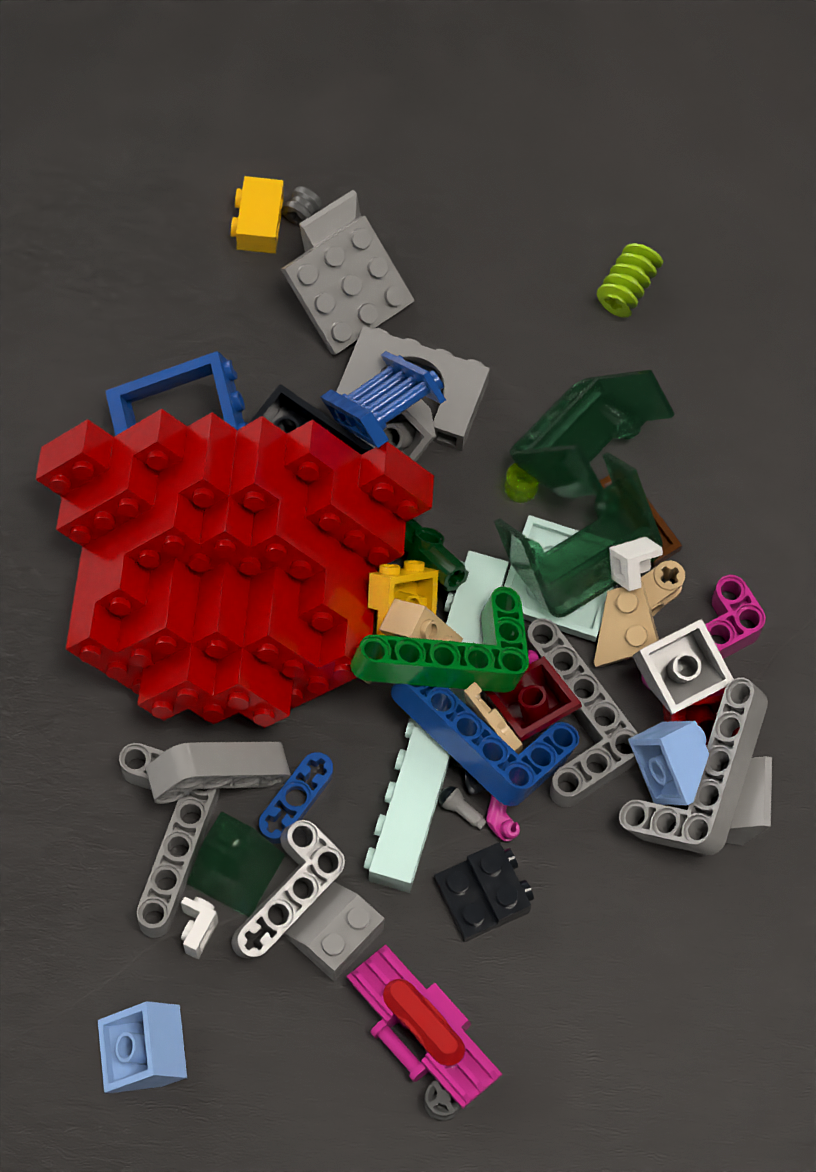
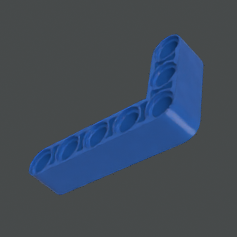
(480, 741)

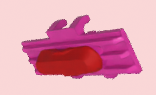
(432, 1019)

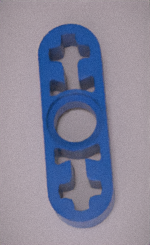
(303, 771)

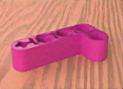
(730, 614)

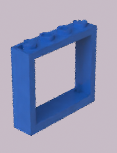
(231, 401)

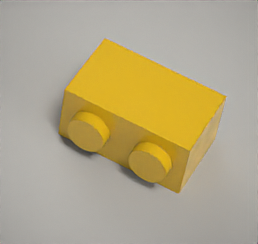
(259, 214)

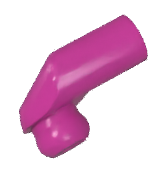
(500, 821)

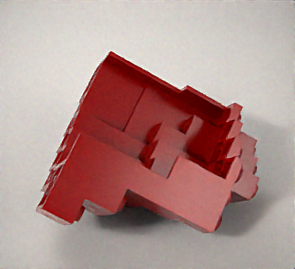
(226, 558)

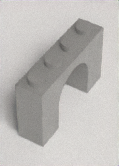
(462, 379)

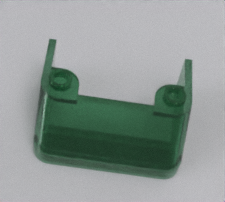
(582, 423)
(580, 565)

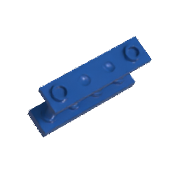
(383, 398)

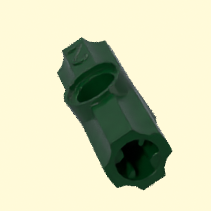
(427, 546)

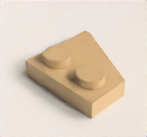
(625, 626)
(491, 717)

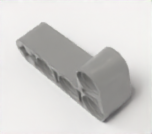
(215, 767)
(284, 896)

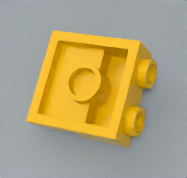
(411, 584)

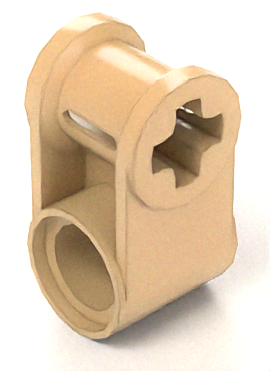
(662, 593)

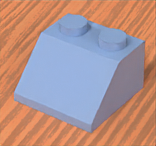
(671, 760)
(142, 1047)

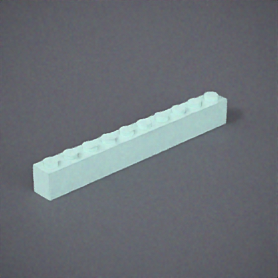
(425, 761)

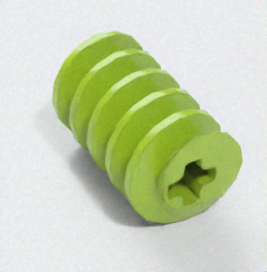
(628, 279)

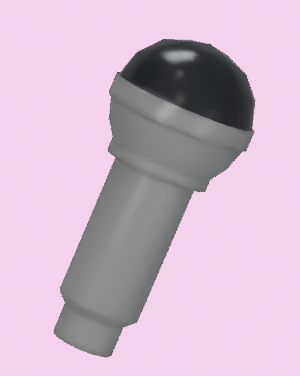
(453, 800)

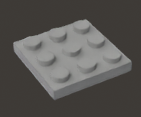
(347, 284)

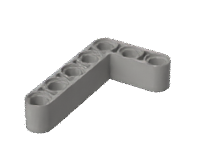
(597, 705)
(714, 782)
(177, 834)

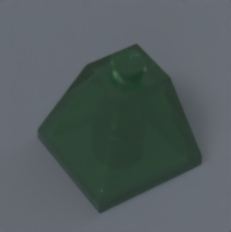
(235, 865)

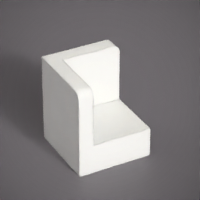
(631, 560)

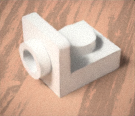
(199, 931)

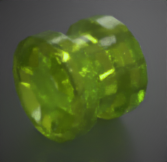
(520, 489)

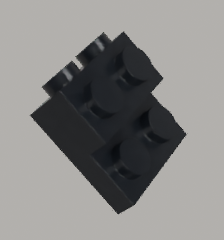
(484, 891)

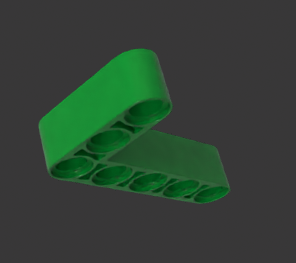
(449, 664)

